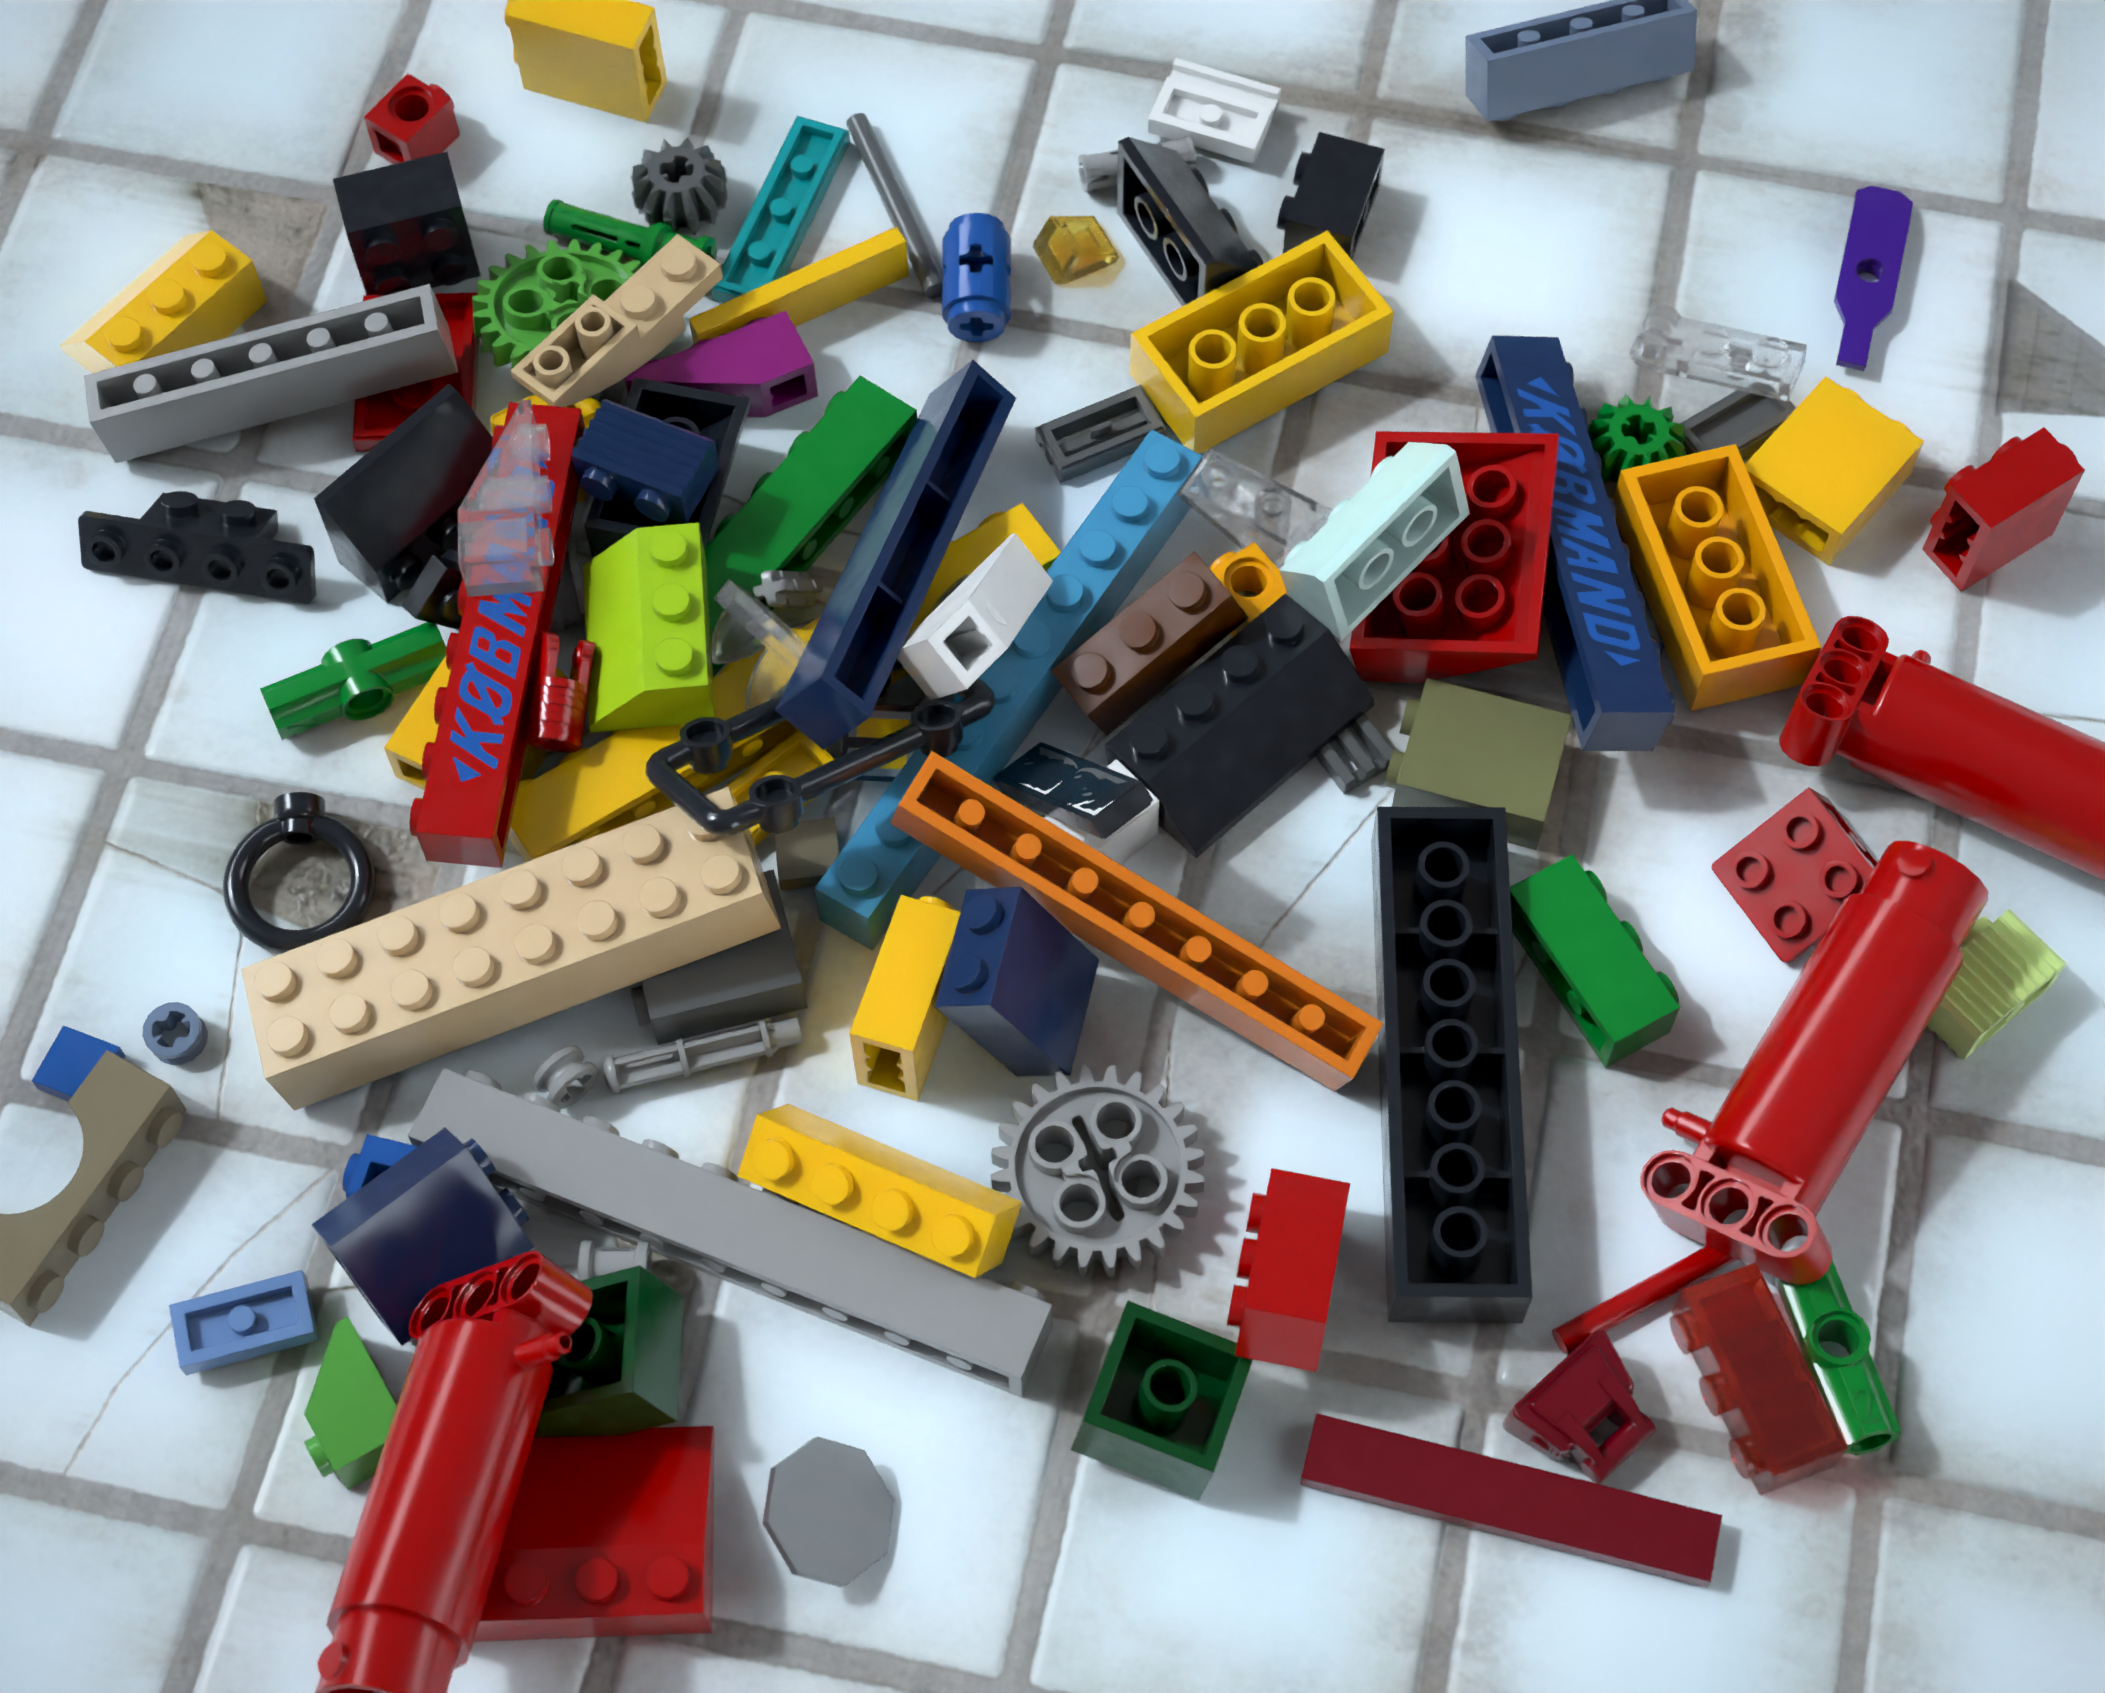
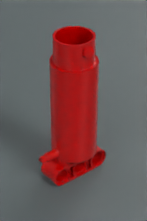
(1951, 745)
(1821, 1068)
(449, 1476)

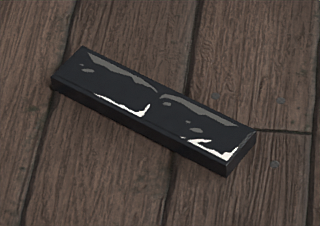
(1073, 790)

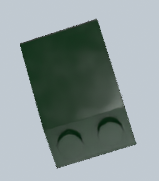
(620, 1361)

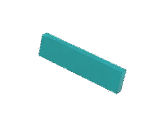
(783, 208)

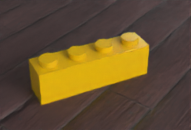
(880, 1189)

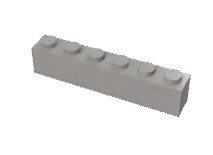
(270, 374)

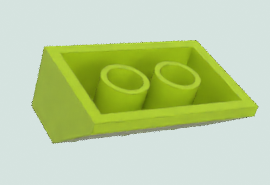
(649, 630)

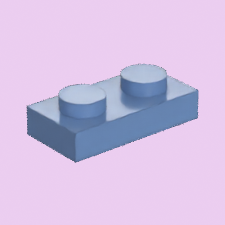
(243, 1322)

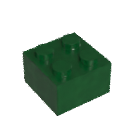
(1163, 1401)

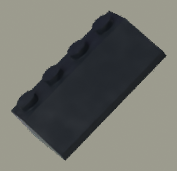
(1242, 723)

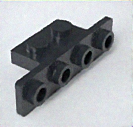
(201, 546)

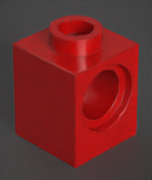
(412, 121)

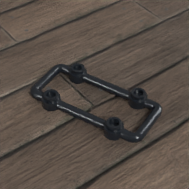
(778, 799)

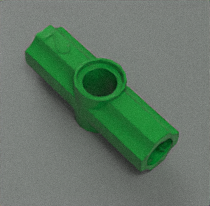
(355, 680)
(1847, 1383)

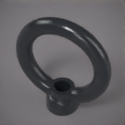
(297, 821)

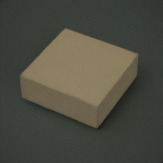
(806, 852)

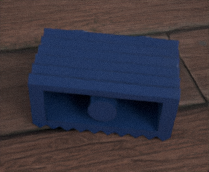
(644, 463)

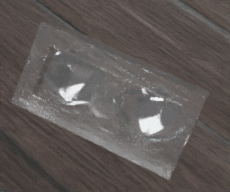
(744, 629)

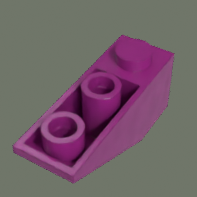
(753, 362)

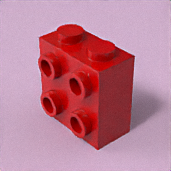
(2002, 507)

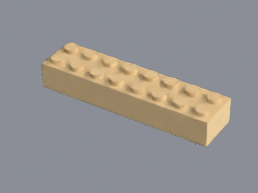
(504, 952)

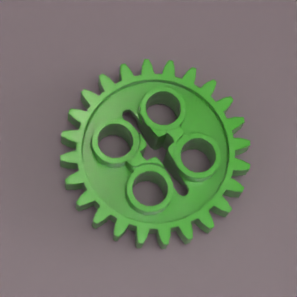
(539, 293)

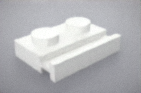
(1214, 110)

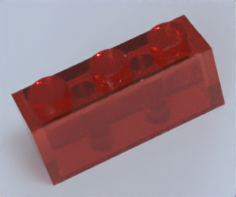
(1756, 1379)

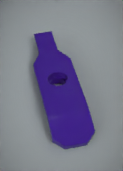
(1875, 247)

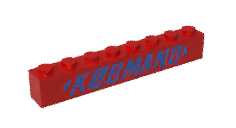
(485, 707)

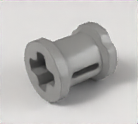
(598, 1261)

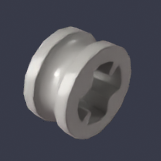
(566, 1076)

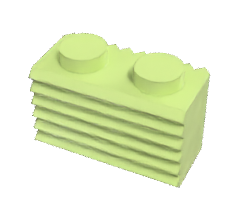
(1999, 977)

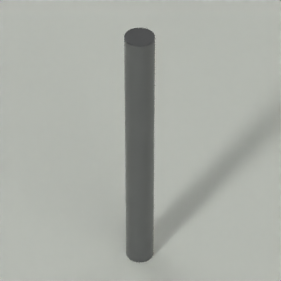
(895, 204)

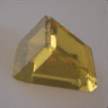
(1073, 247)

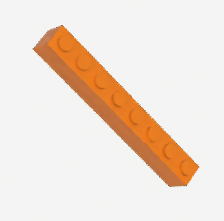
(1137, 923)

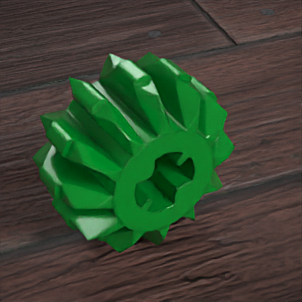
(1634, 436)

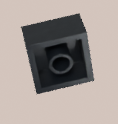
(407, 226)

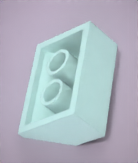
(1377, 536)

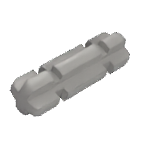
(788, 589)

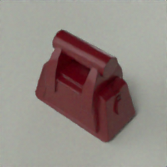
(1577, 1399)

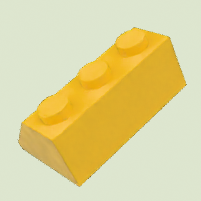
(181, 301)

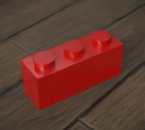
(1288, 1269)

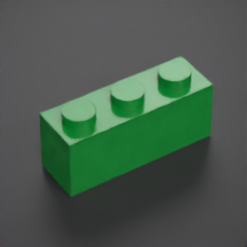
(1592, 960)

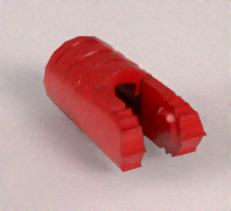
(556, 702)

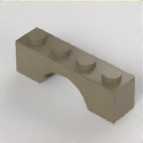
(123, 1124)

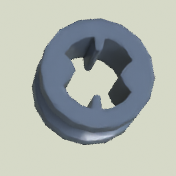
(166, 1018)

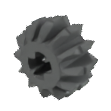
(679, 186)

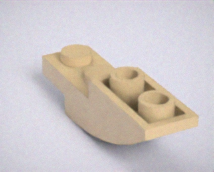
(625, 331)

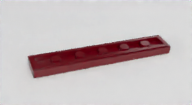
(1512, 1500)

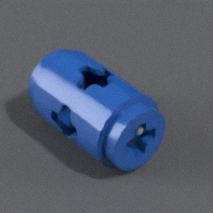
(976, 277)

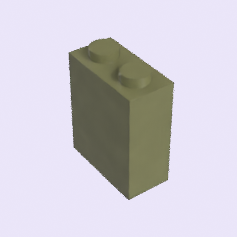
(1479, 753)

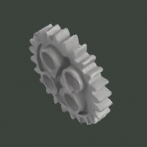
(1151, 1151)

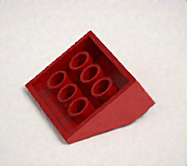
(1484, 585)
(608, 1539)

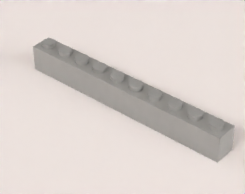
(743, 1232)

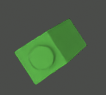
(348, 1409)

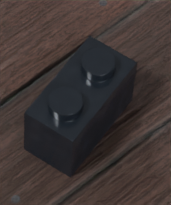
(1333, 192)

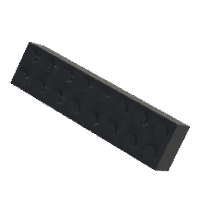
(1449, 1068)

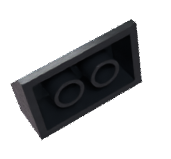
(1177, 221)
(693, 409)
(406, 495)

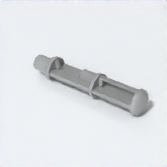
(700, 1053)

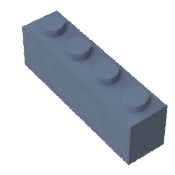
(1578, 55)

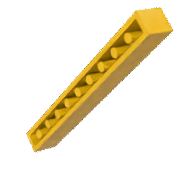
(608, 782)

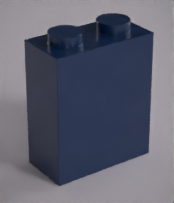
(1017, 982)
(423, 1227)

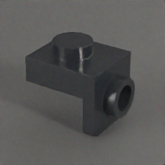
(436, 592)

